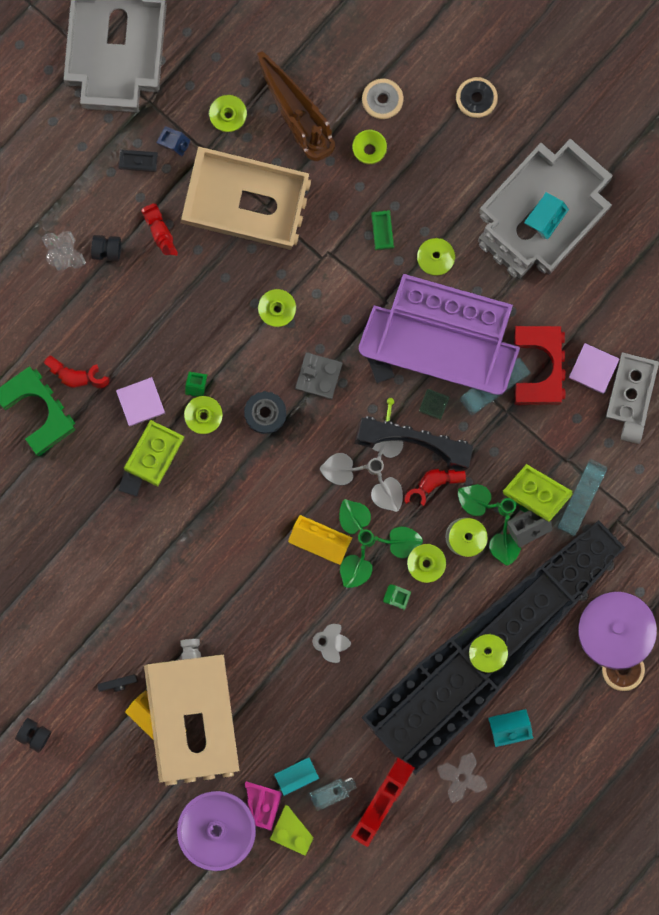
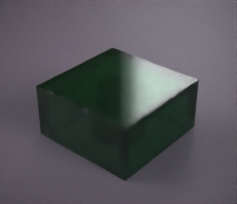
(434, 404)

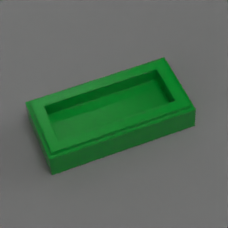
(382, 230)

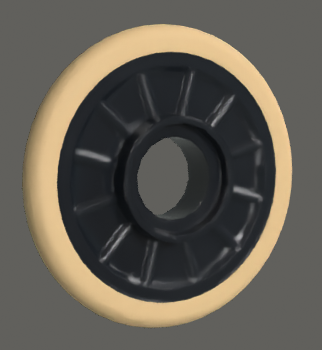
(480, 86)

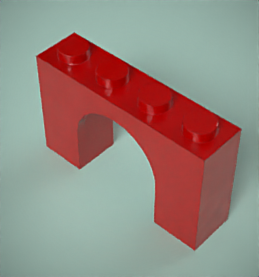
(550, 341)
(382, 802)

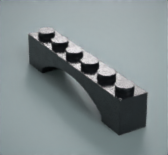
(455, 453)

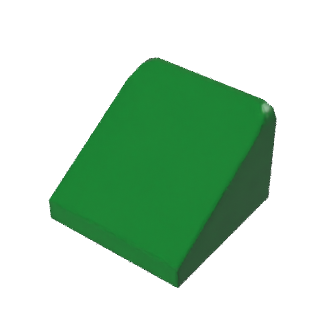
(195, 384)
(397, 596)

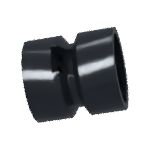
(106, 248)
(39, 738)

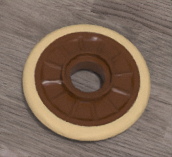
(627, 681)

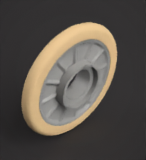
(385, 87)

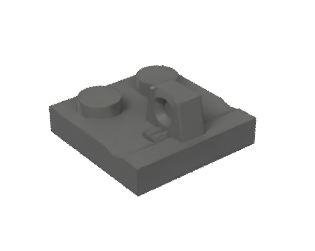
(318, 376)

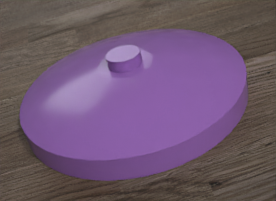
(617, 630)
(216, 830)

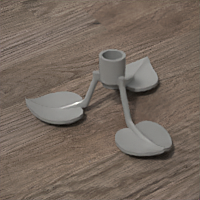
(386, 494)

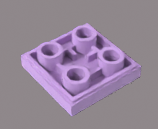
(594, 368)
(140, 401)

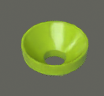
(373, 138)

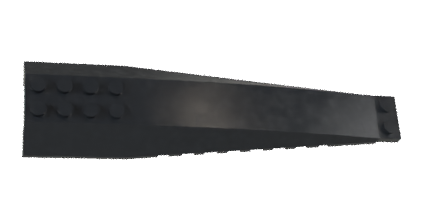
(446, 688)

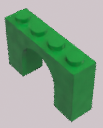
(57, 425)

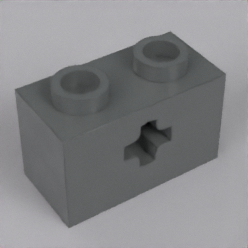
(528, 528)

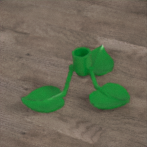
(474, 501)
(353, 518)

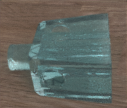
(325, 797)

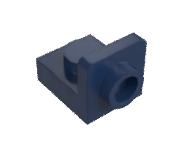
(173, 140)

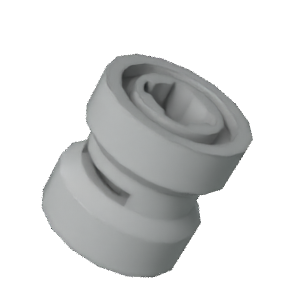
(190, 649)

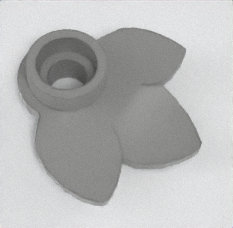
(334, 643)

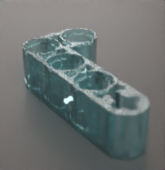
(475, 399)
(582, 497)

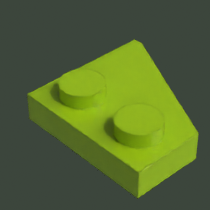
(291, 832)

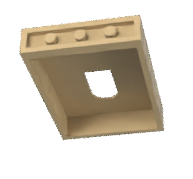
(217, 191)
(187, 689)

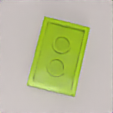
(154, 453)
(537, 492)

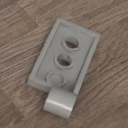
(627, 410)

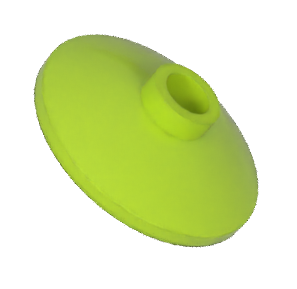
(227, 104)
(432, 265)
(277, 298)
(201, 405)
(468, 547)
(434, 556)
(490, 662)

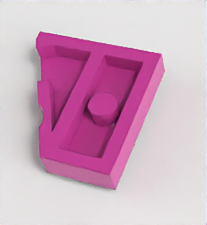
(263, 804)

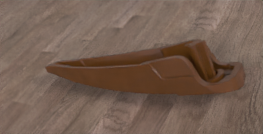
(300, 113)

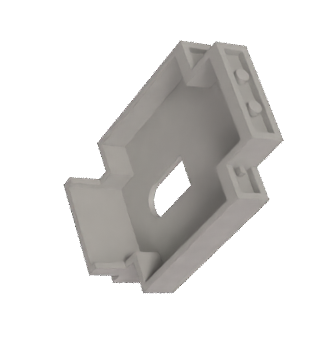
(114, 72)
(567, 176)

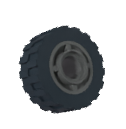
(260, 401)

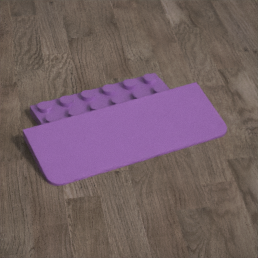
(443, 335)

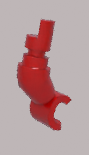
(159, 229)
(75, 378)
(434, 479)

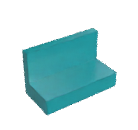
(547, 215)
(511, 728)
(296, 776)

